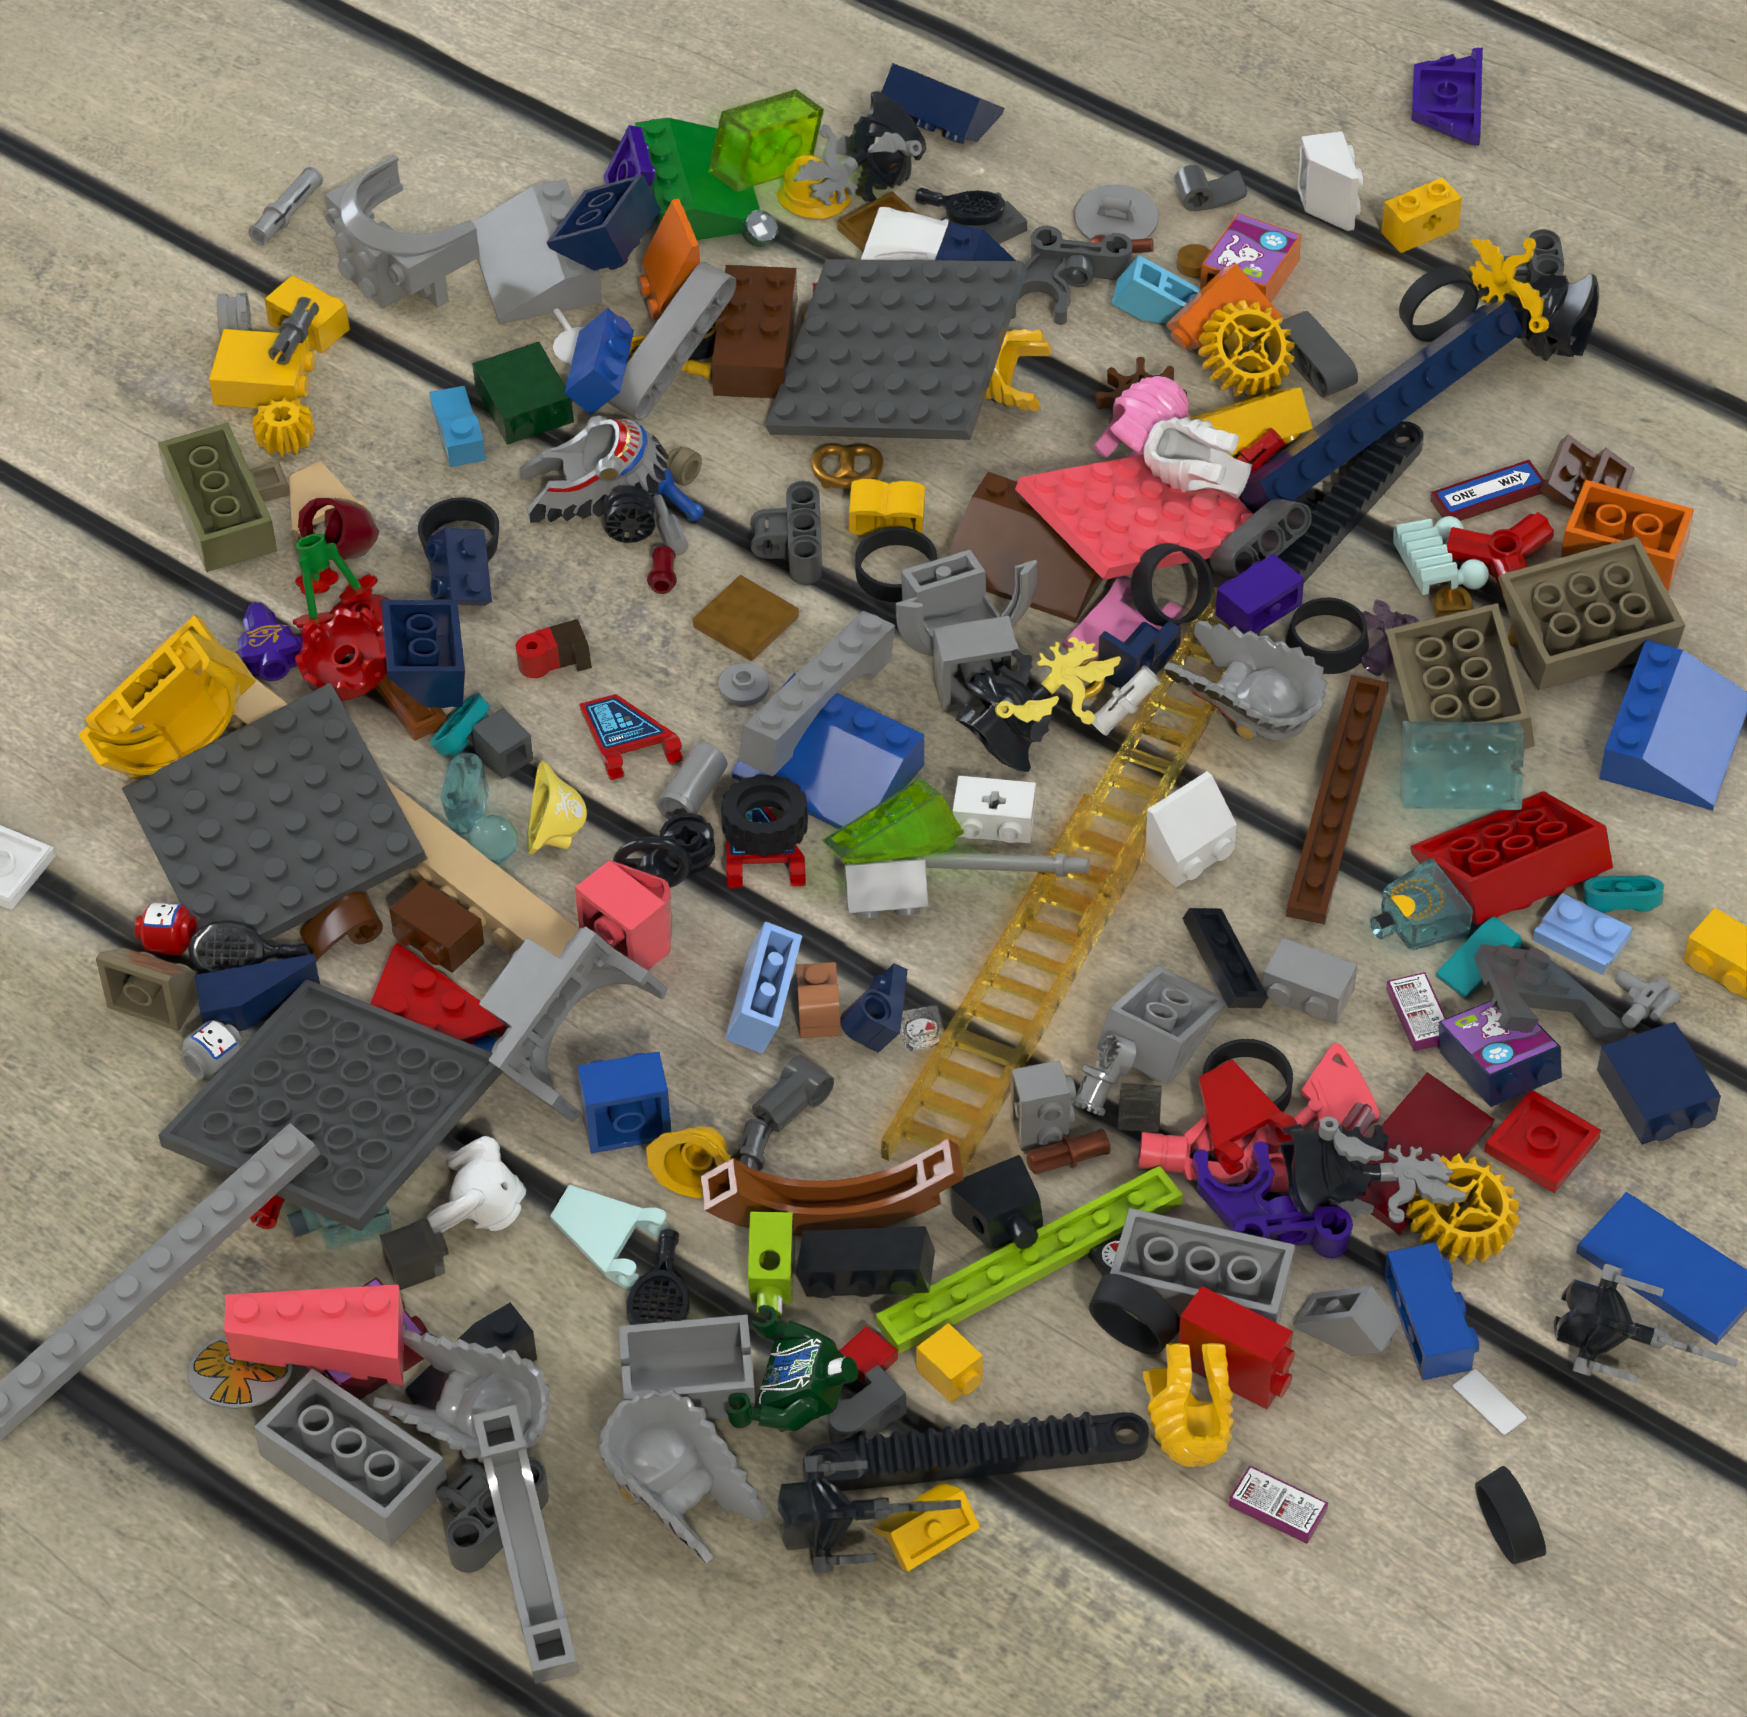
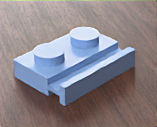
(1582, 933)

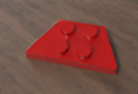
(431, 999)

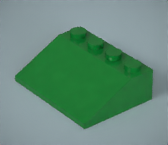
(681, 163)

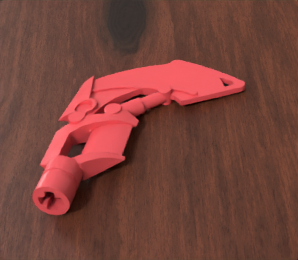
(1330, 1093)

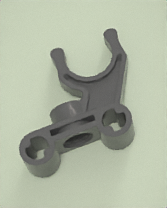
(1063, 262)

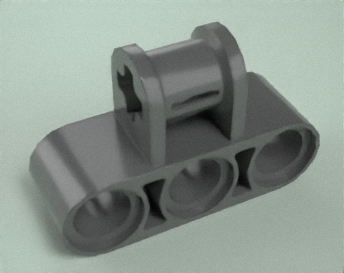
(792, 533)
(471, 1504)

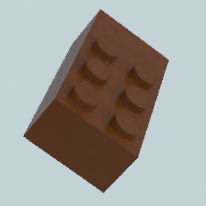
(755, 332)

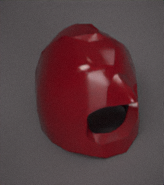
(347, 525)

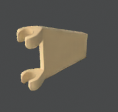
(313, 483)

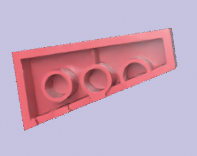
(321, 1329)

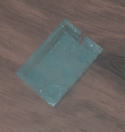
(1461, 765)

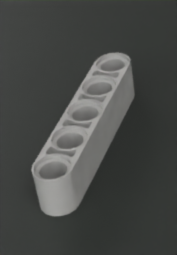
(673, 339)

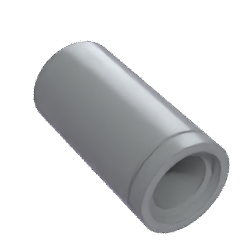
(693, 781)

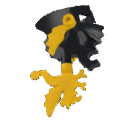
(1551, 304)

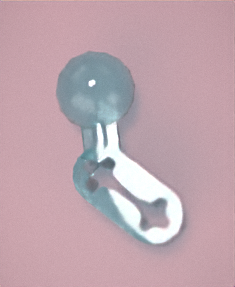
(464, 805)

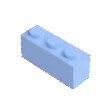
(763, 987)

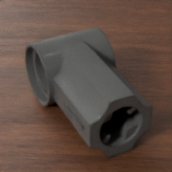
(799, 1086)

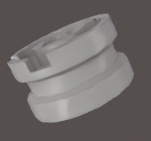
(233, 312)

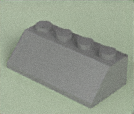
(1183, 1255)

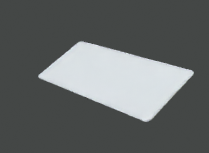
(1489, 1401)

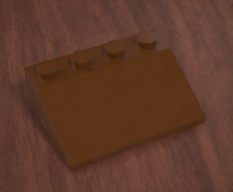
(1009, 532)

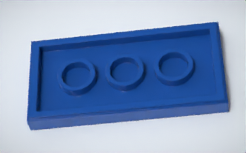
(1697, 1280)

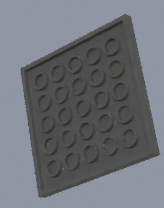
(897, 349)
(275, 820)
(353, 1082)

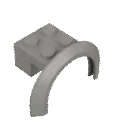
(954, 593)

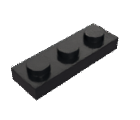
(1225, 958)

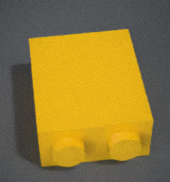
(248, 376)

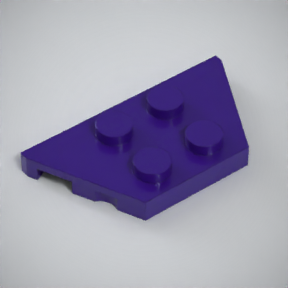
(1449, 95)

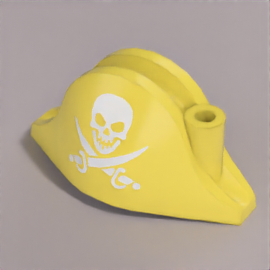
(555, 811)

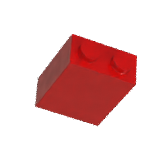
(1255, 1346)

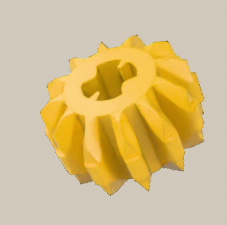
(283, 426)

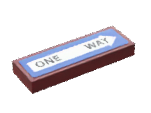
(1488, 491)

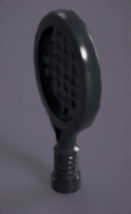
(962, 201)
(201, 935)
(668, 1240)

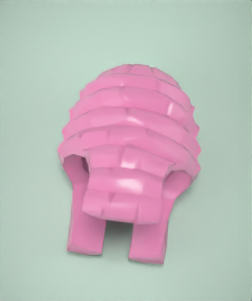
(1139, 411)

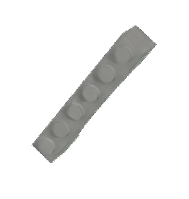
(777, 727)
(525, 1544)

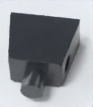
(999, 1204)

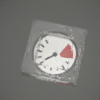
(921, 1028)

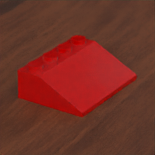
(1519, 854)

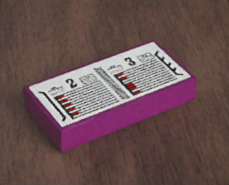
(1417, 1009)
(1278, 1504)

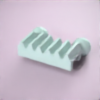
(1427, 556)

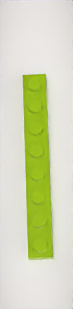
(1015, 1268)

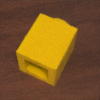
(950, 1363)

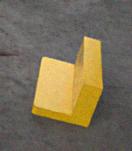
(926, 1533)

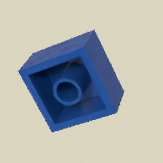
(624, 1101)

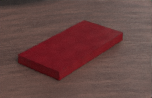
(1429, 1119)

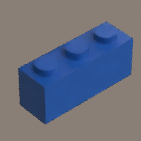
(599, 361)
(1430, 1311)

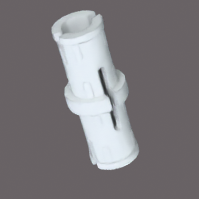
(1125, 700)

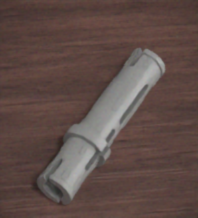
(278, 214)

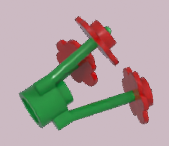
(318, 577)

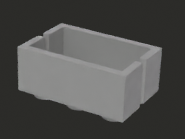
(693, 1357)

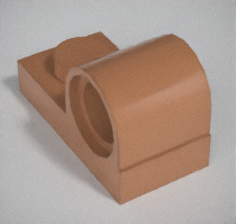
(818, 1000)

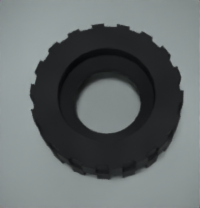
(764, 837)

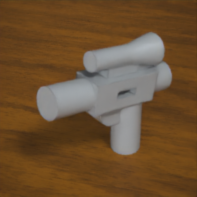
(1646, 998)

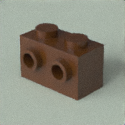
(436, 926)

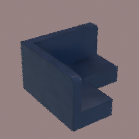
(1143, 647)

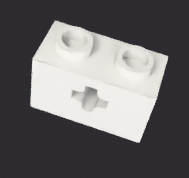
(995, 809)

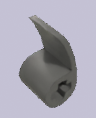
(1201, 194)

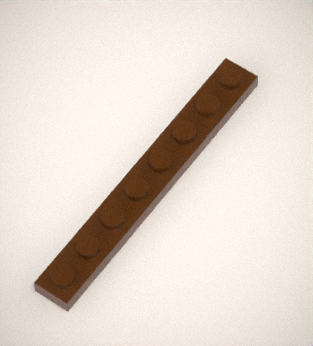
(1337, 800)

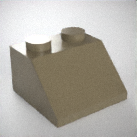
(147, 986)

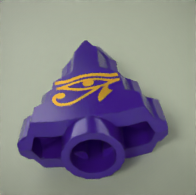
(265, 645)

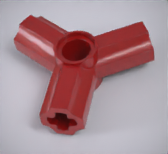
(1503, 549)

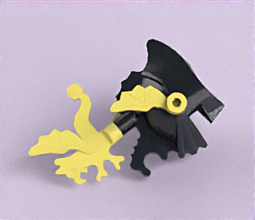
(1019, 717)

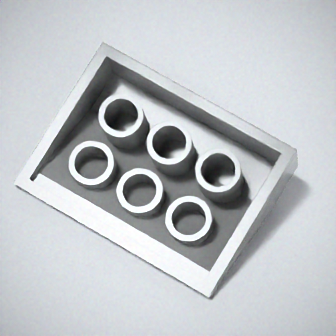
(520, 268)

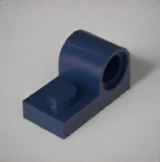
(878, 1012)

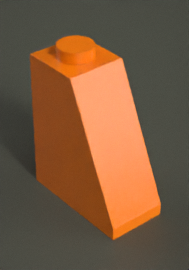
(1226, 287)

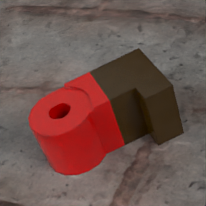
(553, 649)

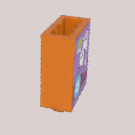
(1259, 249)

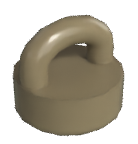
(684, 465)

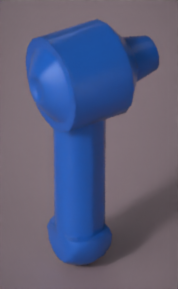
(676, 496)

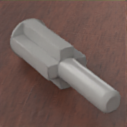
(670, 527)

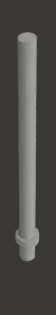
(1059, 865)

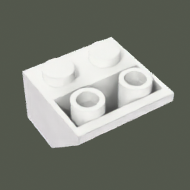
(1329, 179)

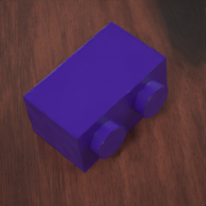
(1259, 595)

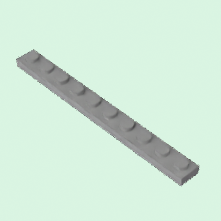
(152, 1275)

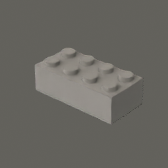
(351, 1456)

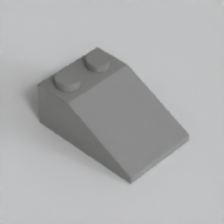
(1165, 1020)

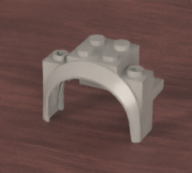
(388, 261)
(538, 994)

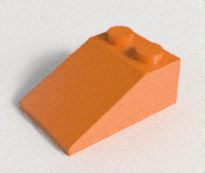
(668, 260)

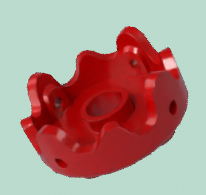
(329, 643)

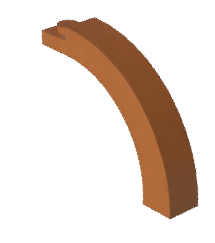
(848, 1203)

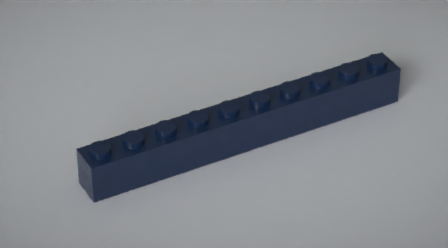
(1382, 406)

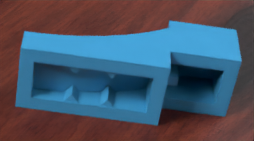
(457, 426)

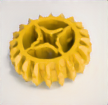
(1266, 372)
(1482, 1226)

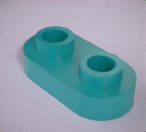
(453, 733)
(1623, 893)

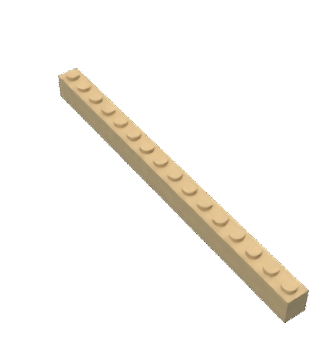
(453, 865)

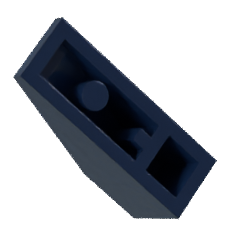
(253, 991)

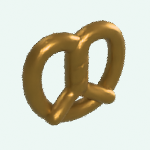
(846, 474)

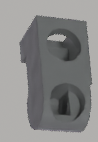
(869, 1410)

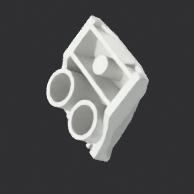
(904, 236)

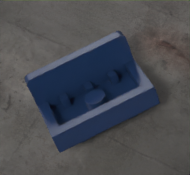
(459, 566)

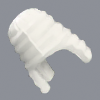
(1194, 457)

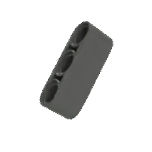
(1319, 356)
(1263, 534)

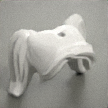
(481, 1189)

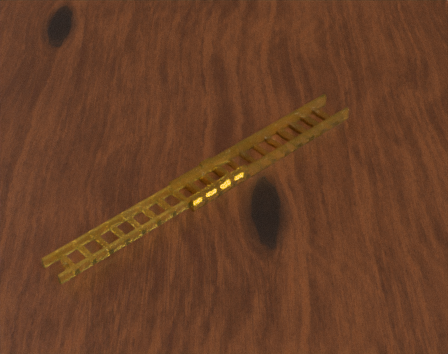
(1043, 890)

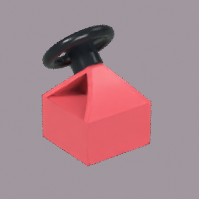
(631, 899)

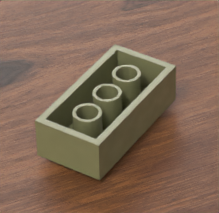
(217, 497)

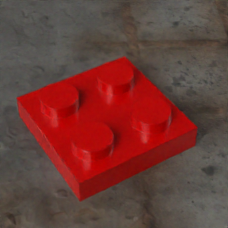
(1542, 1141)

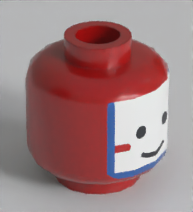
(165, 928)

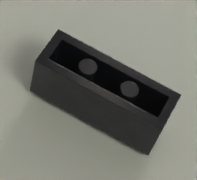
(865, 1261)

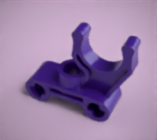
(1278, 1219)

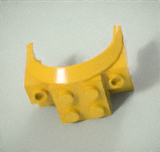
(178, 694)

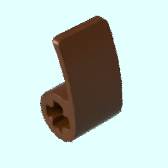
(348, 916)

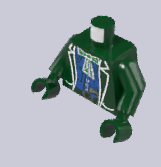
(799, 1380)

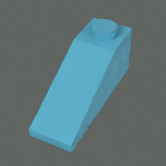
(1151, 292)

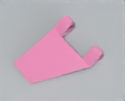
(1115, 617)

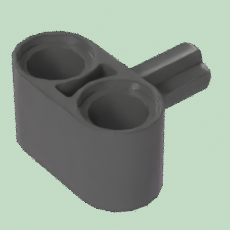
(1546, 258)

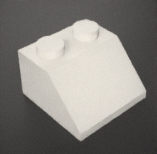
(1189, 831)

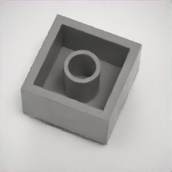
(970, 650)

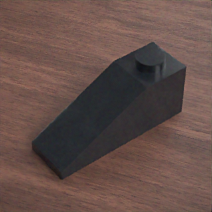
(501, 1329)

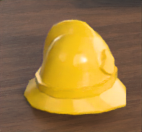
(797, 195)
(684, 1156)

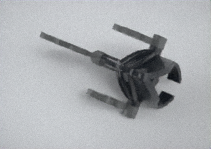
(820, 1513)

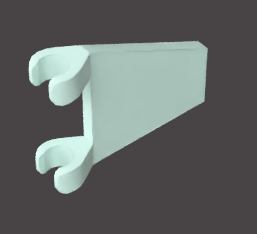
(602, 1228)

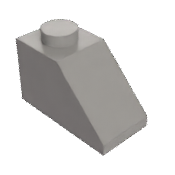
(1349, 1320)

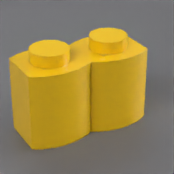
(885, 505)

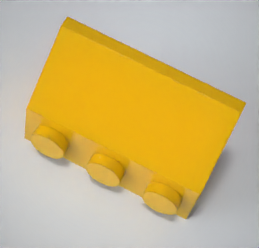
(1250, 418)

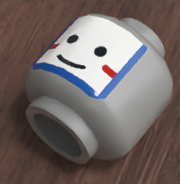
(210, 1049)

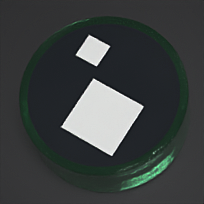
(759, 228)

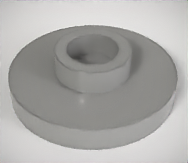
(743, 684)

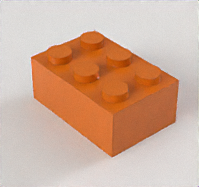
(1614, 515)

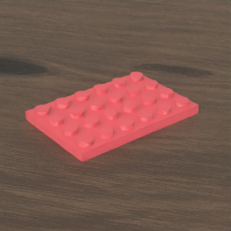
(1121, 510)

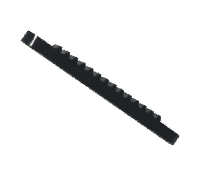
(1353, 497)
(984, 1450)

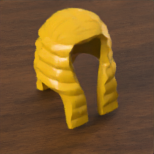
(1016, 344)
(1190, 1429)

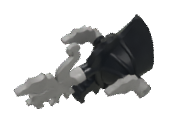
(878, 143)
(1333, 1169)
(1602, 1321)

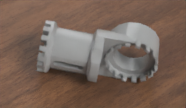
(1113, 1061)

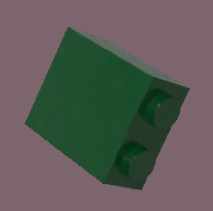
(523, 393)

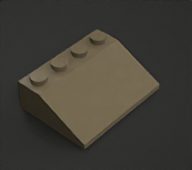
(1589, 612)
(1460, 670)

